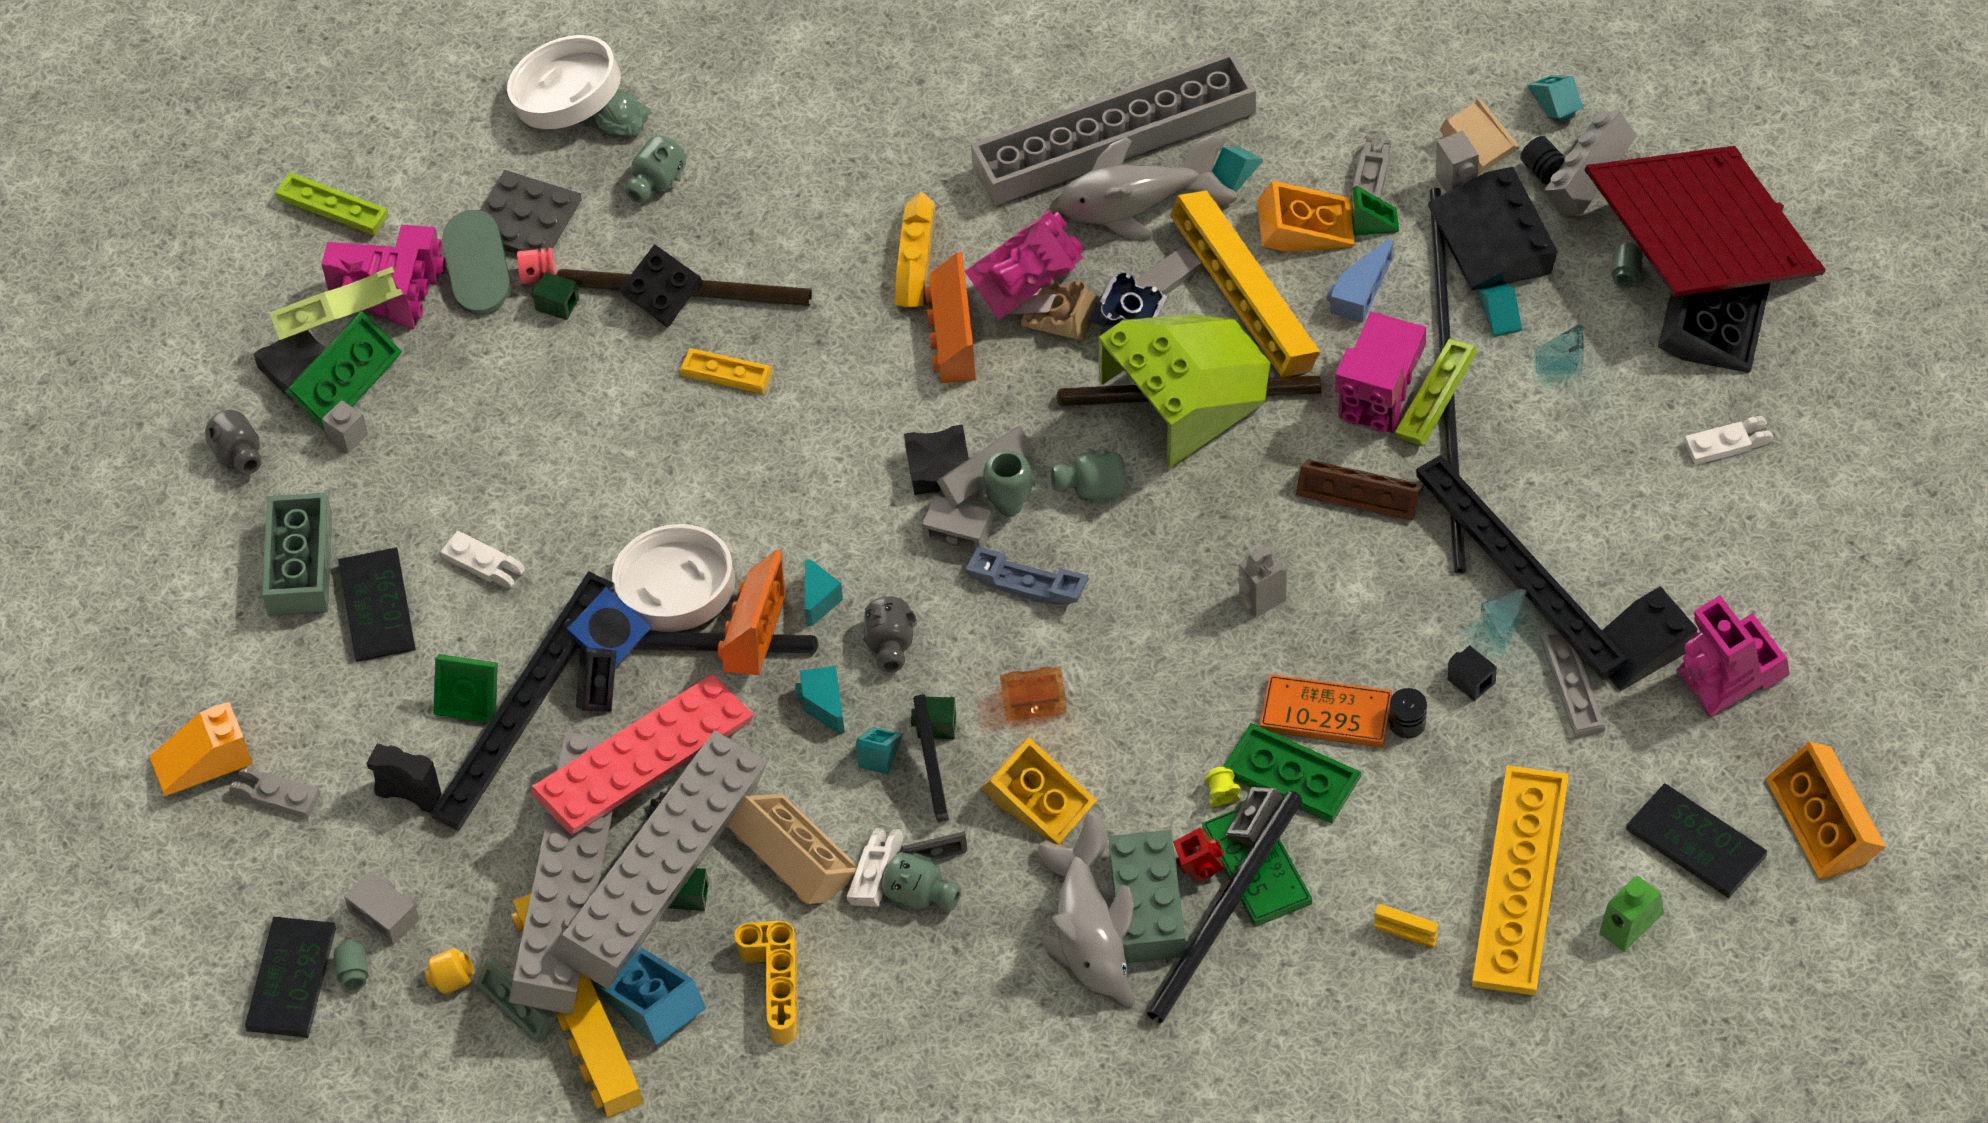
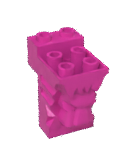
(1025, 263)
(415, 265)
(1377, 371)
(1729, 657)

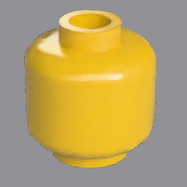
(449, 971)

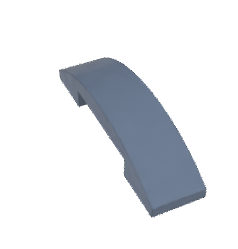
(1026, 581)

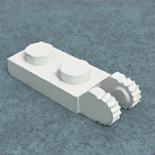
(1727, 440)
(481, 559)
(867, 881)

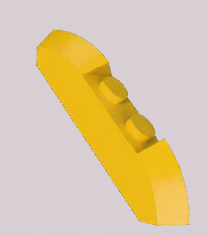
(914, 251)

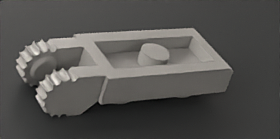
(1372, 168)
(276, 792)

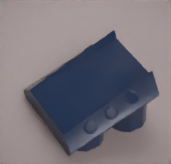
(1126, 301)

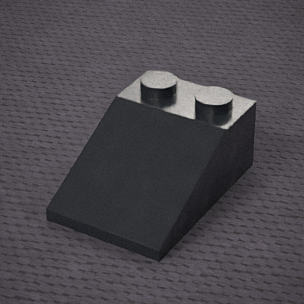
(1649, 635)

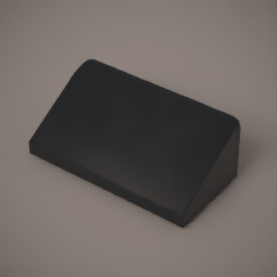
(595, 679)

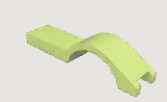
(335, 304)

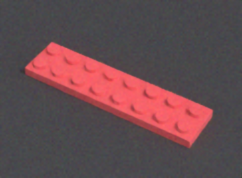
(640, 754)

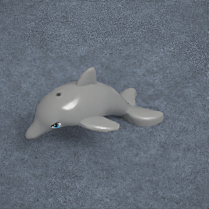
(1120, 191)
(1087, 928)

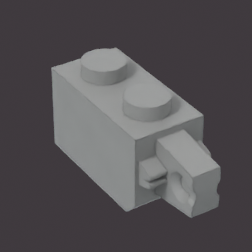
(1261, 582)

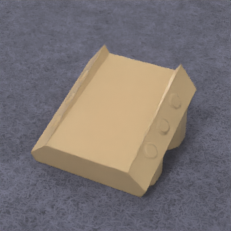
(1484, 133)
(1068, 312)

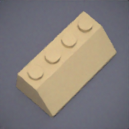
(792, 847)

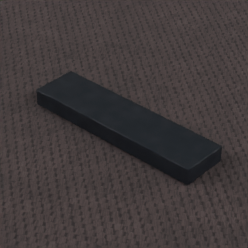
(930, 758)

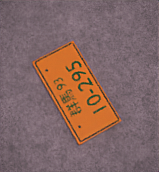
(1326, 710)

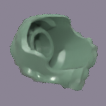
(622, 115)

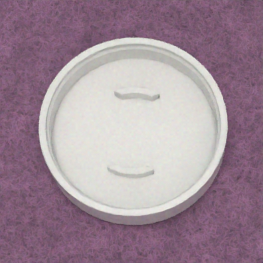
(564, 82)
(675, 576)

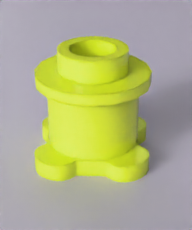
(1222, 787)

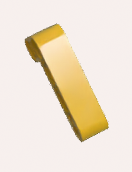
(777, 982)

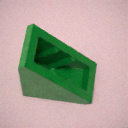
(1372, 214)

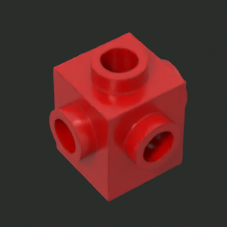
(1199, 855)

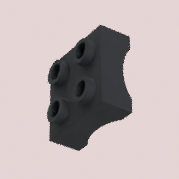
(661, 285)
(287, 358)
(934, 456)
(404, 776)

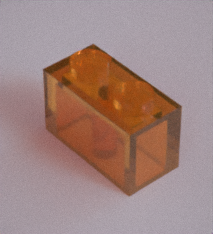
(1033, 693)

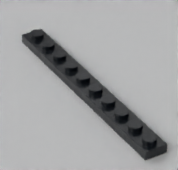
(1522, 567)
(516, 709)

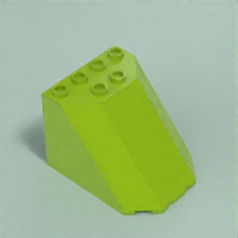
(1192, 370)

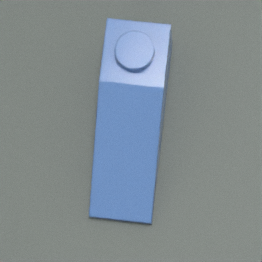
(1360, 283)

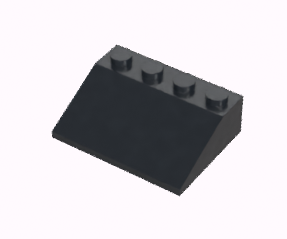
(1494, 230)
(1715, 326)

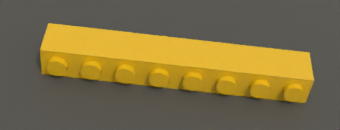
(1244, 284)
(594, 1042)

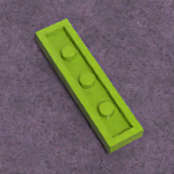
(332, 203)
(1436, 392)

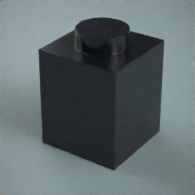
(1471, 672)

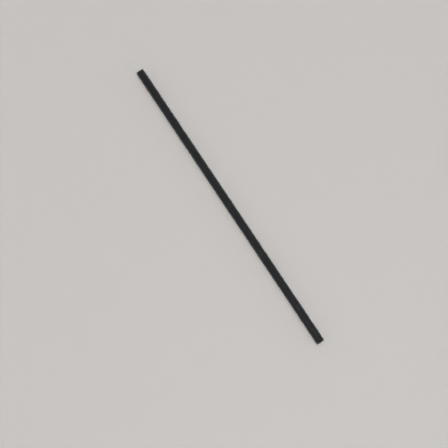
(1449, 412)

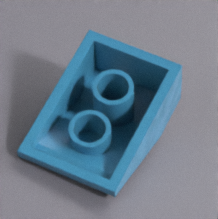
(653, 996)

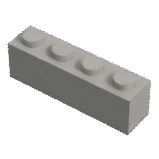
(1602, 142)

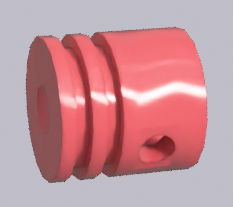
(534, 264)

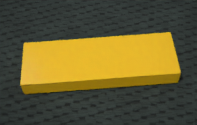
(726, 371)

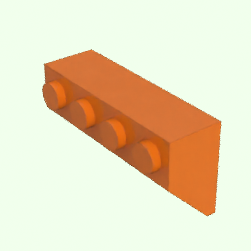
(951, 322)
(754, 617)

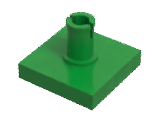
(465, 688)

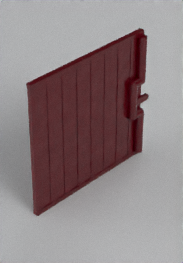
(1704, 220)

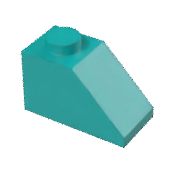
(1557, 96)
(821, 696)

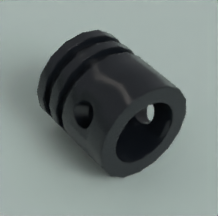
(1542, 158)
(1407, 713)

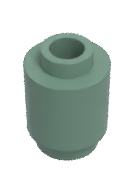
(1627, 265)
(351, 965)

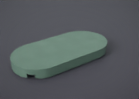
(476, 261)

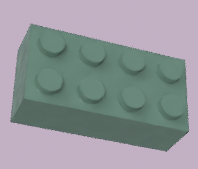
(297, 554)
(1149, 869)

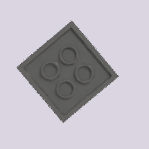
(529, 211)

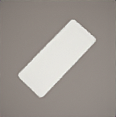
(1034, 304)

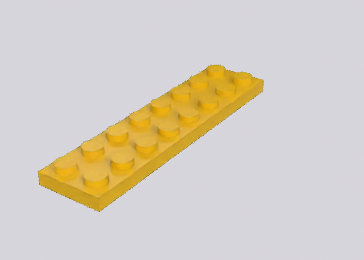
(1520, 880)

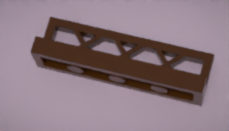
(1359, 489)

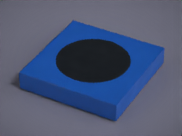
(609, 625)

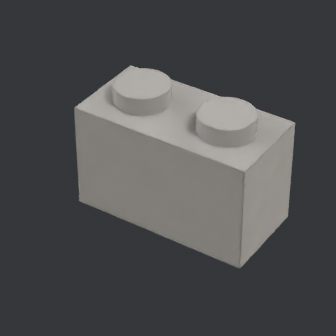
(1455, 161)
(957, 526)
(382, 907)

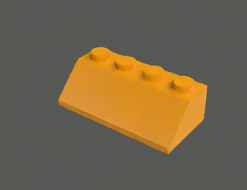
(1824, 811)

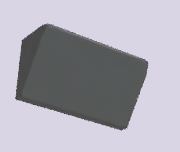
(1254, 815)
(939, 847)

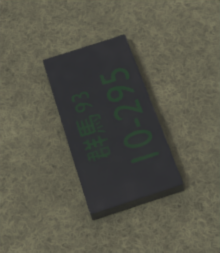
(376, 604)
(1696, 840)
(290, 977)

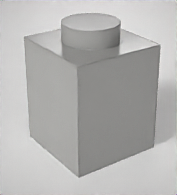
(345, 426)

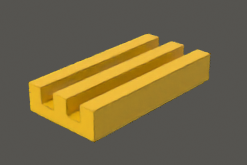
(1406, 925)

